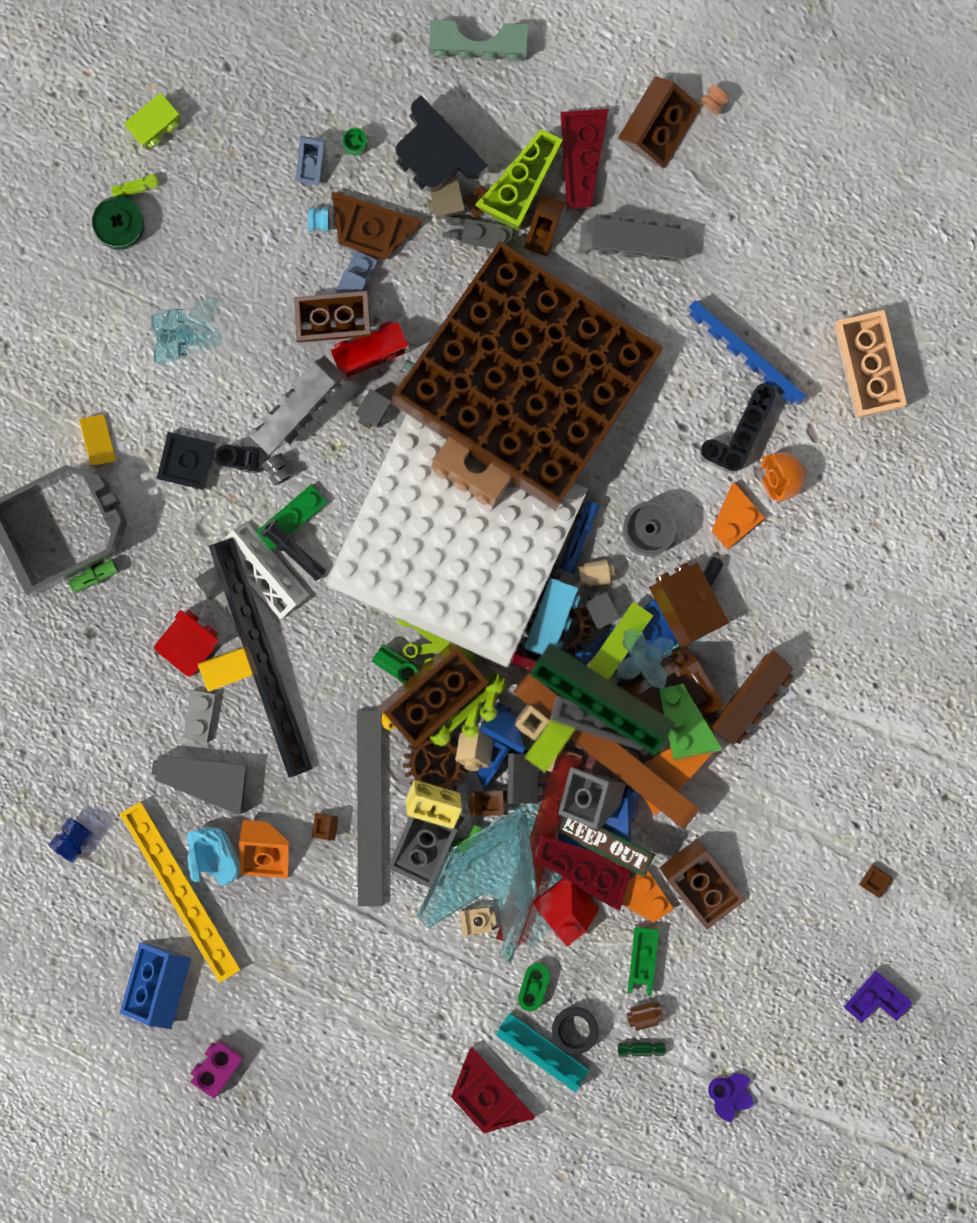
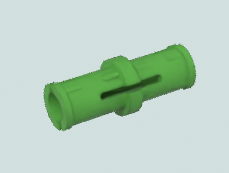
(93, 576)

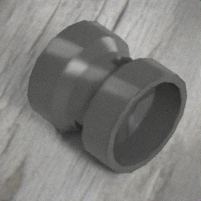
(273, 465)

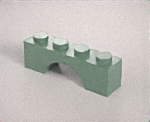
(508, 43)

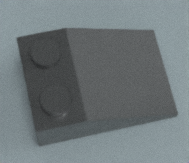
(423, 849)

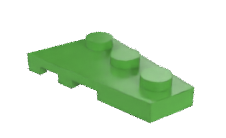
(690, 733)

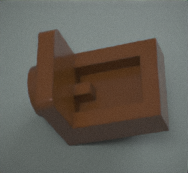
(488, 803)

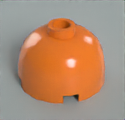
(784, 476)

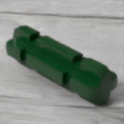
(641, 1049)

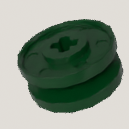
(115, 209)

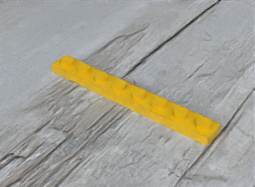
(180, 891)

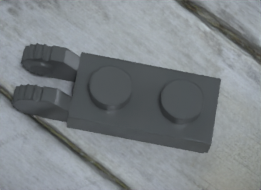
(479, 233)

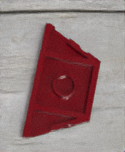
(487, 1097)

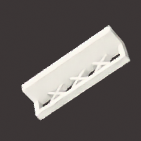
(267, 567)

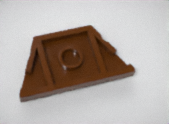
(370, 227)

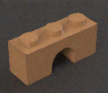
(485, 486)

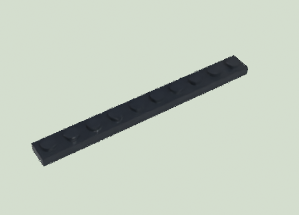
(260, 657)

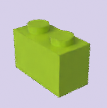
(153, 122)

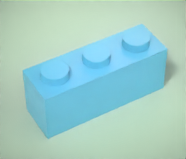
(552, 616)

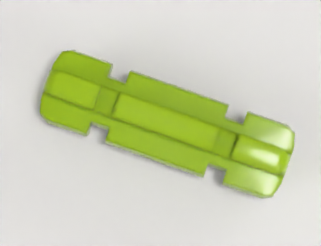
(135, 186)

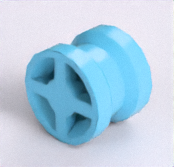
(318, 219)

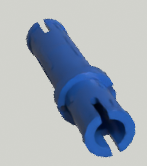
(590, 509)

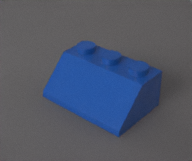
(155, 986)

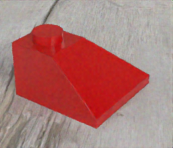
(567, 910)

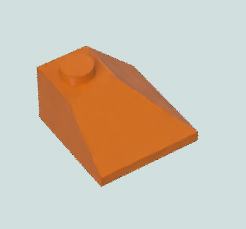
(263, 850)

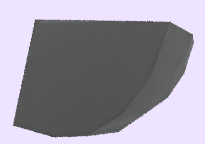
(210, 583)

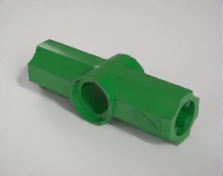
(393, 662)

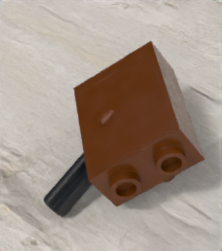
(689, 601)

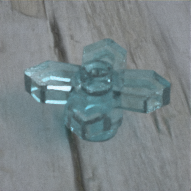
(172, 335)
(650, 666)

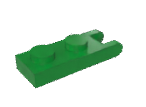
(643, 958)

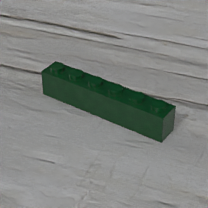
(602, 699)

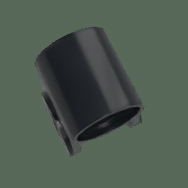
(241, 458)

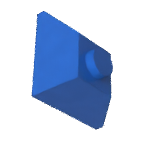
(504, 728)

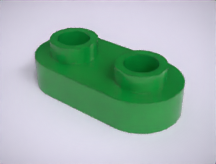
(533, 986)

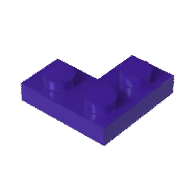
(877, 992)

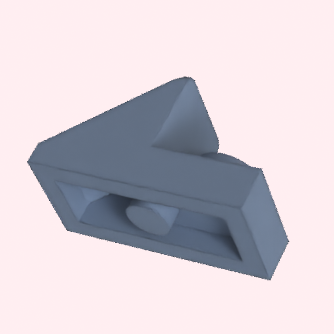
(310, 160)
(357, 274)

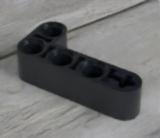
(743, 426)

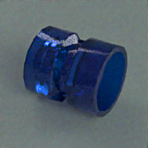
(71, 839)

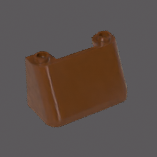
(681, 669)

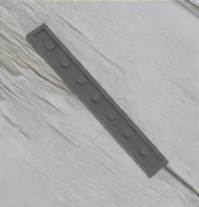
(369, 807)

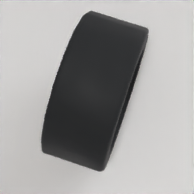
(589, 1042)

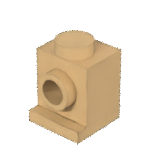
(531, 722)
(467, 920)

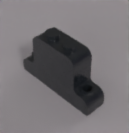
(435, 150)

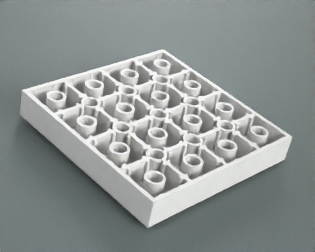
(445, 556)

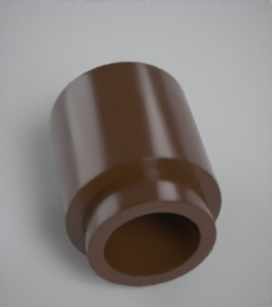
(645, 1015)

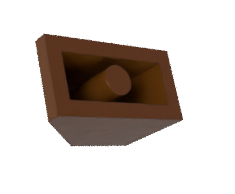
(544, 225)

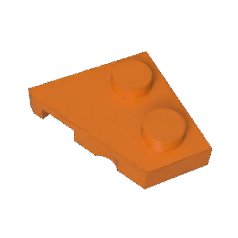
(735, 517)
(646, 898)

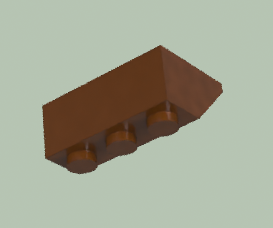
(659, 121)
(332, 316)

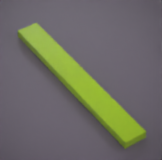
(605, 664)

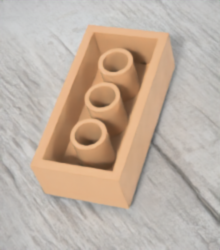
(870, 364)

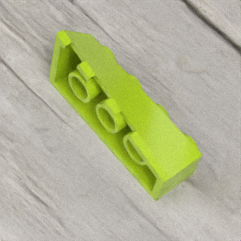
(518, 186)

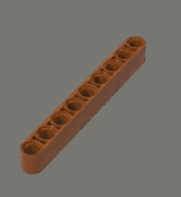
(615, 758)

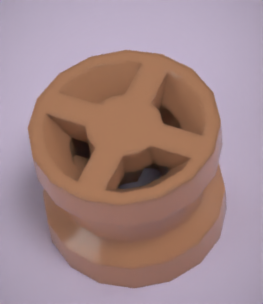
(715, 100)

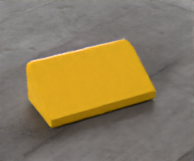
(97, 440)
(225, 669)

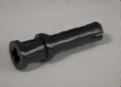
(284, 542)

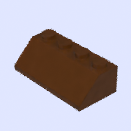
(751, 698)

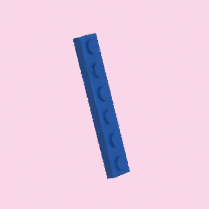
(736, 347)

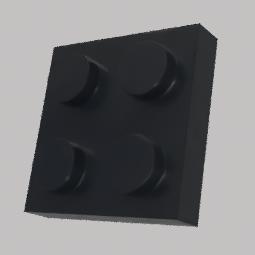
(186, 461)

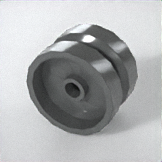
(647, 543)

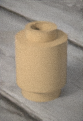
(596, 573)

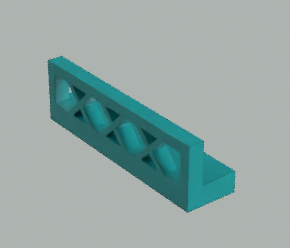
(542, 1052)

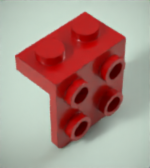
(187, 642)

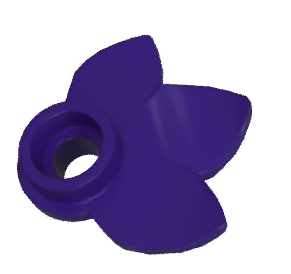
(733, 1096)

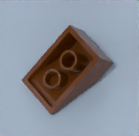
(701, 883)

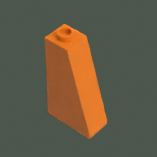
(674, 772)

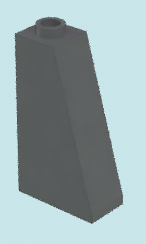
(207, 780)

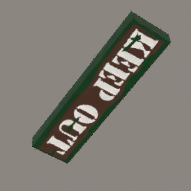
(609, 845)

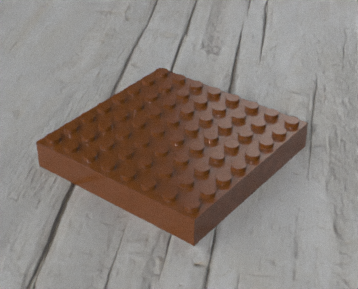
(527, 375)

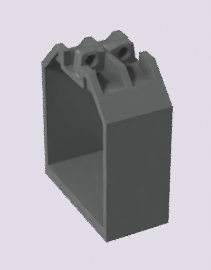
(107, 504)

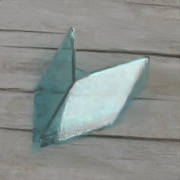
(491, 864)

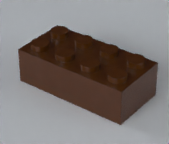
(433, 694)

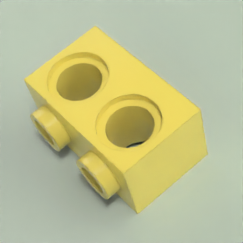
(433, 804)

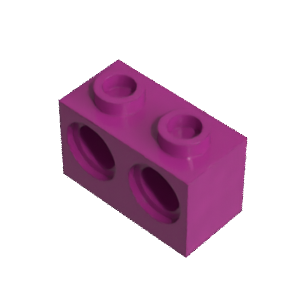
(220, 1071)

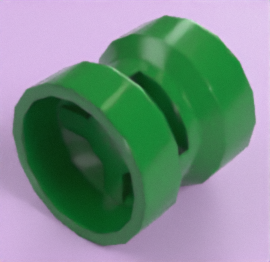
(352, 138)

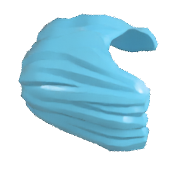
(212, 854)

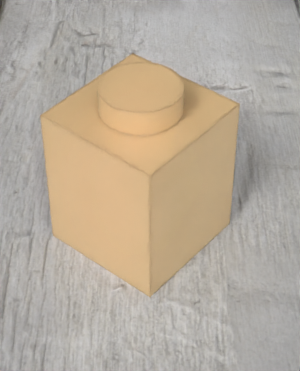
(474, 751)

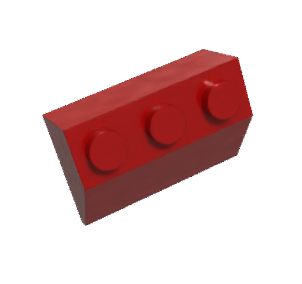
(370, 351)

